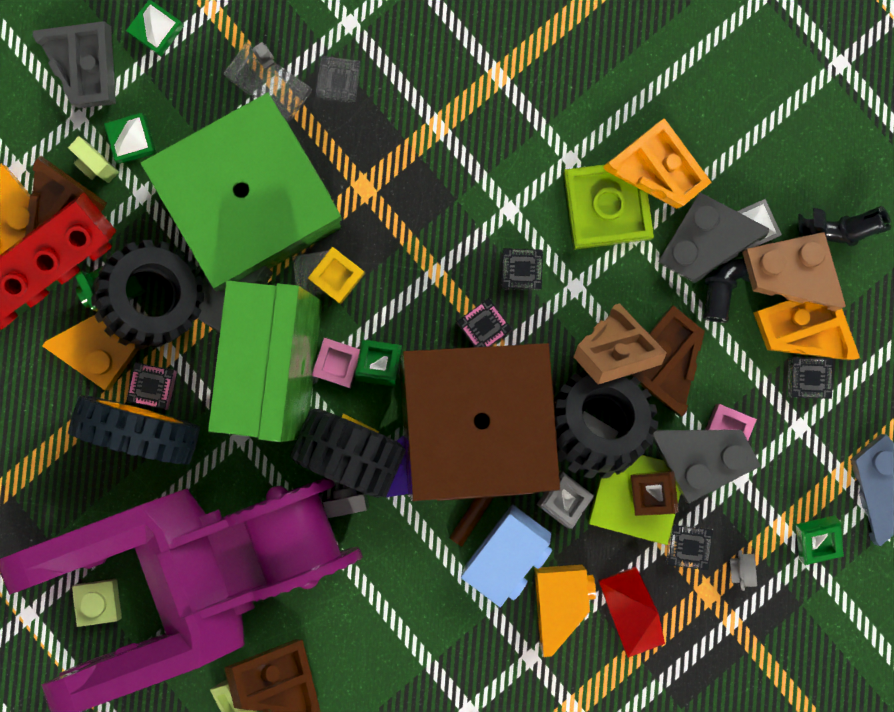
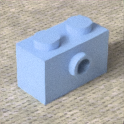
(507, 556)

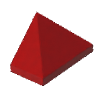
(632, 611)

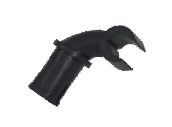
(847, 229)
(720, 290)

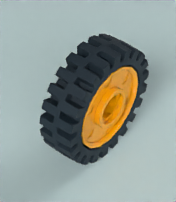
(133, 430)

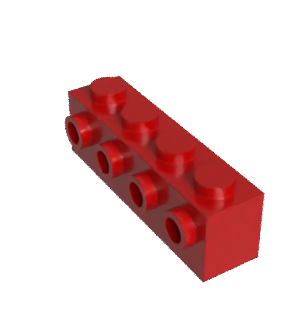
(51, 255)

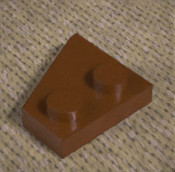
(274, 681)

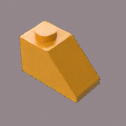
(561, 603)

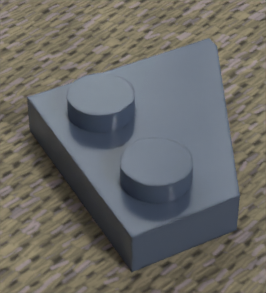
(875, 474)

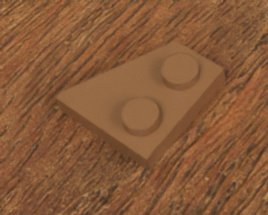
(797, 270)
(618, 348)

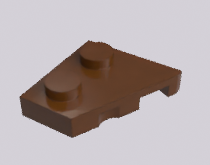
(52, 192)
(673, 378)

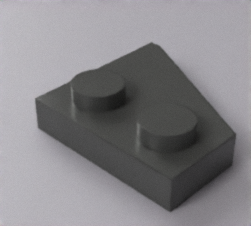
(82, 60)
(709, 237)
(705, 458)

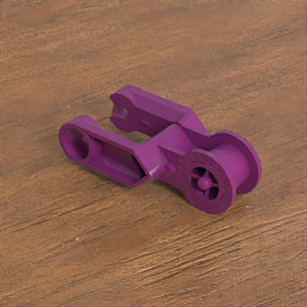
(199, 574)

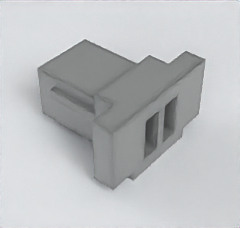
(263, 55)

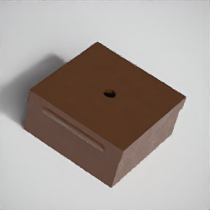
(478, 422)

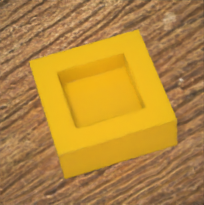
(336, 275)

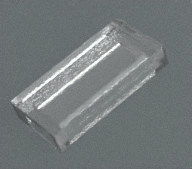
(284, 88)

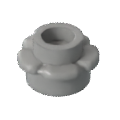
(744, 570)

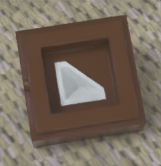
(654, 493)

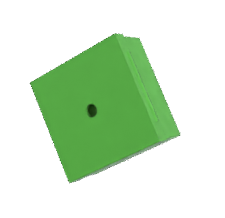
(243, 193)
(265, 361)

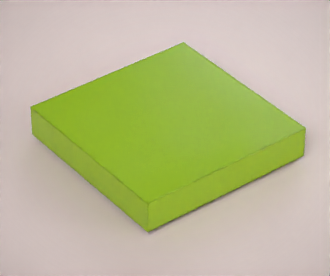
(605, 209)
(615, 505)

